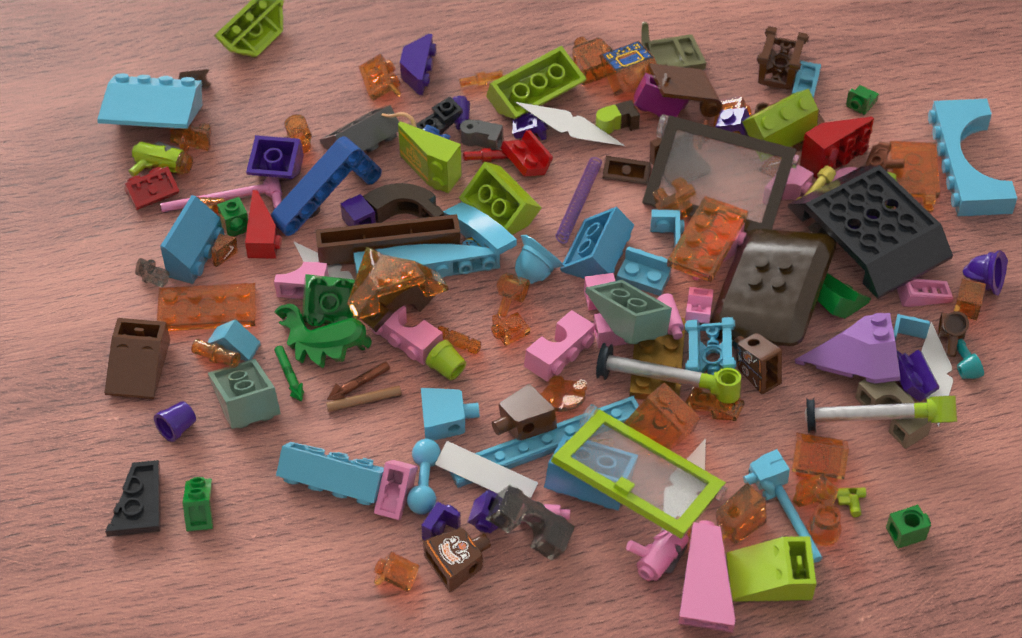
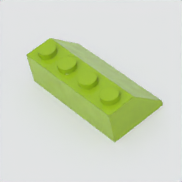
(535, 83)

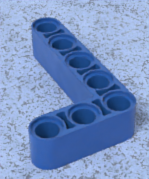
(321, 182)

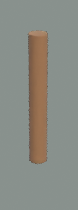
(363, 398)

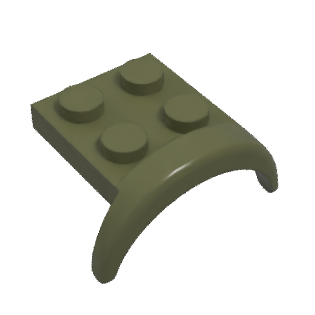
(674, 51)

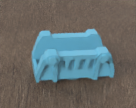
(698, 351)

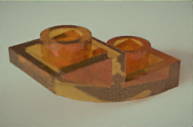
(703, 400)

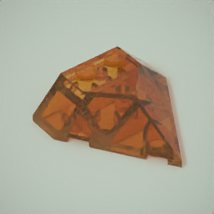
(385, 274)

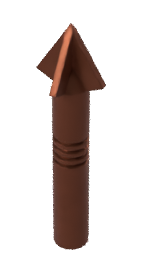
(339, 392)

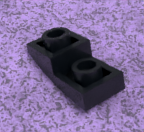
(443, 115)

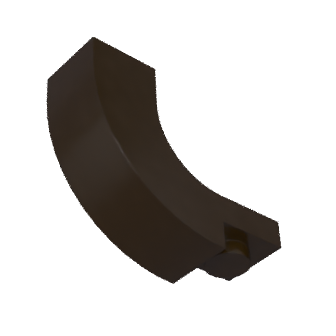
(402, 199)
(393, 301)

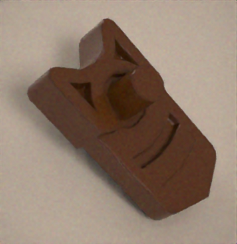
(200, 75)

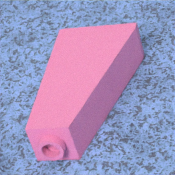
(706, 584)

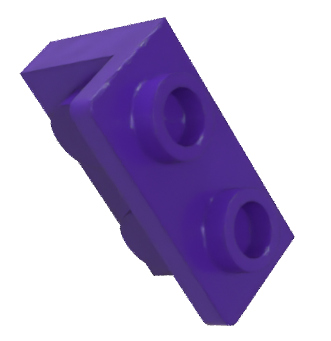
(916, 375)

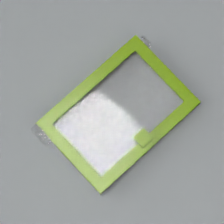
(638, 472)

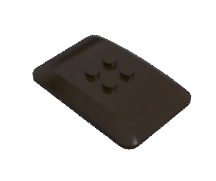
(775, 284)

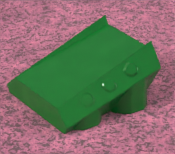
(326, 299)

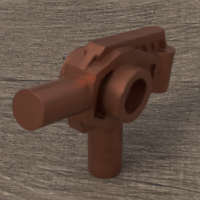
(879, 156)

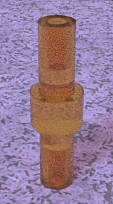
(480, 78)

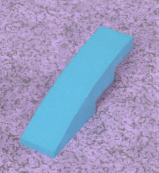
(482, 228)

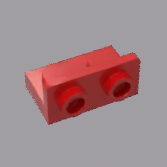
(528, 155)
(151, 187)

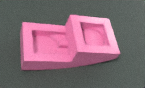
(699, 305)

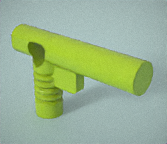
(846, 498)

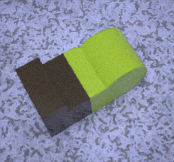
(618, 117)

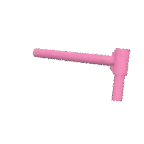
(270, 186)

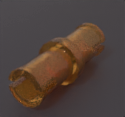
(215, 353)

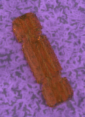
(460, 340)

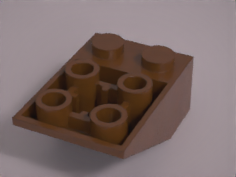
(136, 358)

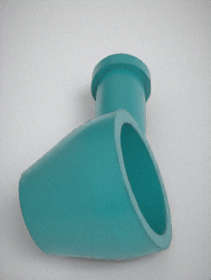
(971, 365)

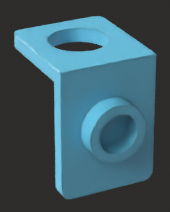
(911, 326)

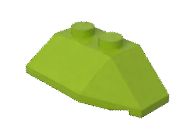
(253, 27)

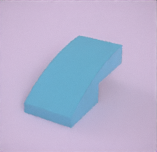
(807, 77)

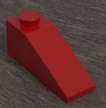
(261, 232)

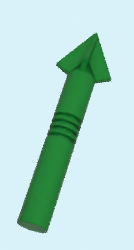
(296, 388)

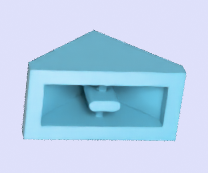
(236, 339)

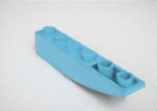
(443, 258)

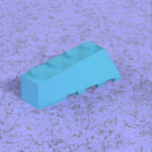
(330, 472)

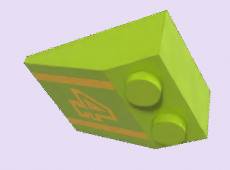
(430, 156)

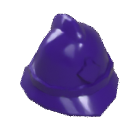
(988, 269)

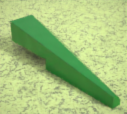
(841, 298)

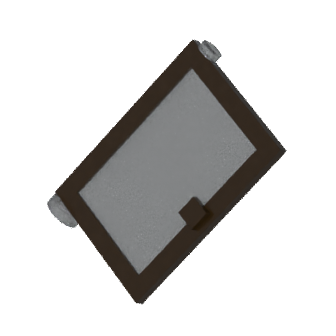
(723, 167)

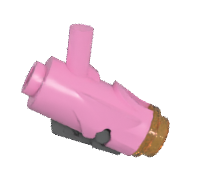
(660, 555)

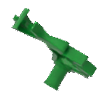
(324, 341)

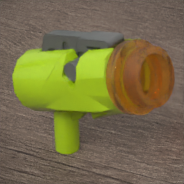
(160, 155)

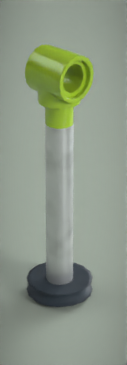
(723, 384)
(937, 410)

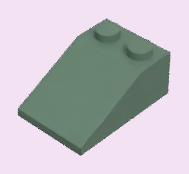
(630, 311)
(245, 394)

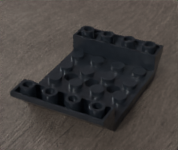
(889, 248)

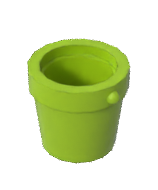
(446, 360)

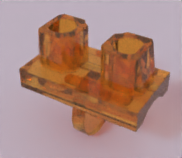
(193, 137)
(683, 192)

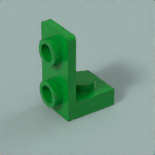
(197, 504)

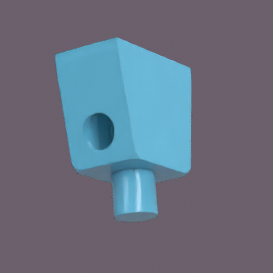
(445, 412)

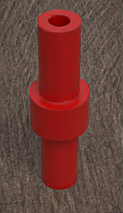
(484, 155)

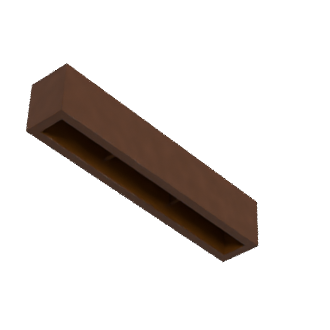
(340, 243)

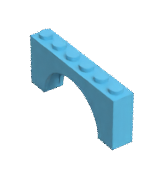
(970, 190)

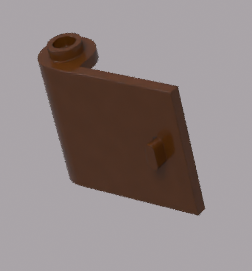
(687, 85)

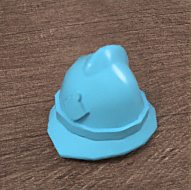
(535, 261)

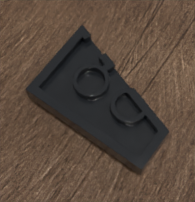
(139, 503)

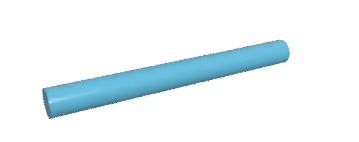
(796, 520)

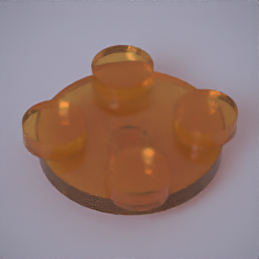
(565, 394)

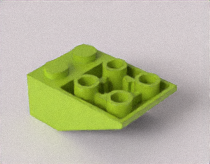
(773, 571)

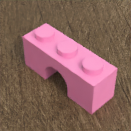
(602, 330)
(414, 341)
(549, 358)

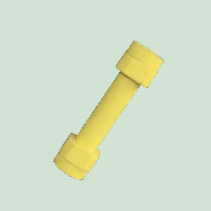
(825, 176)

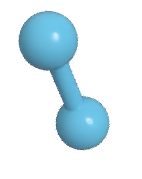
(421, 497)

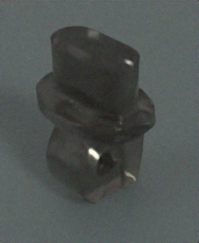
(151, 273)

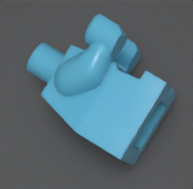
(767, 473)

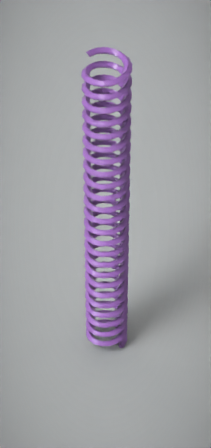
(586, 191)

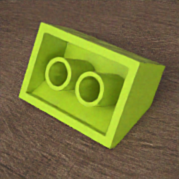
(785, 120)
(500, 198)

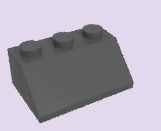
(367, 130)

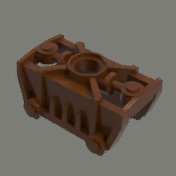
(769, 57)

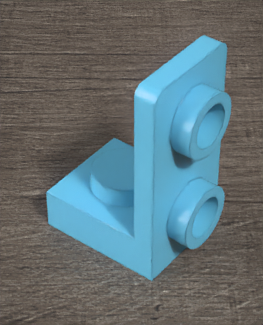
(667, 221)

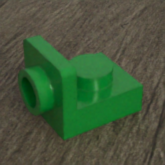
(861, 99)

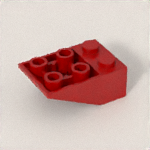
(835, 143)

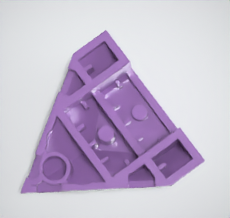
(860, 350)

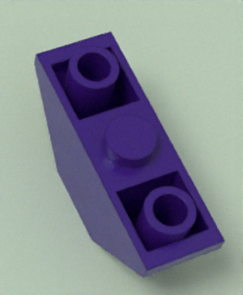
(417, 61)

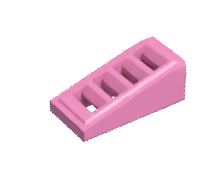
(911, 297)

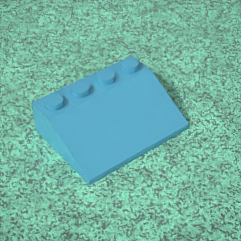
(151, 101)

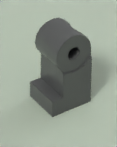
(481, 134)

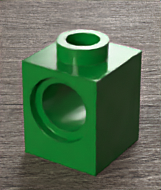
(233, 217)
(902, 533)

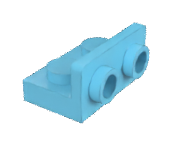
(644, 271)

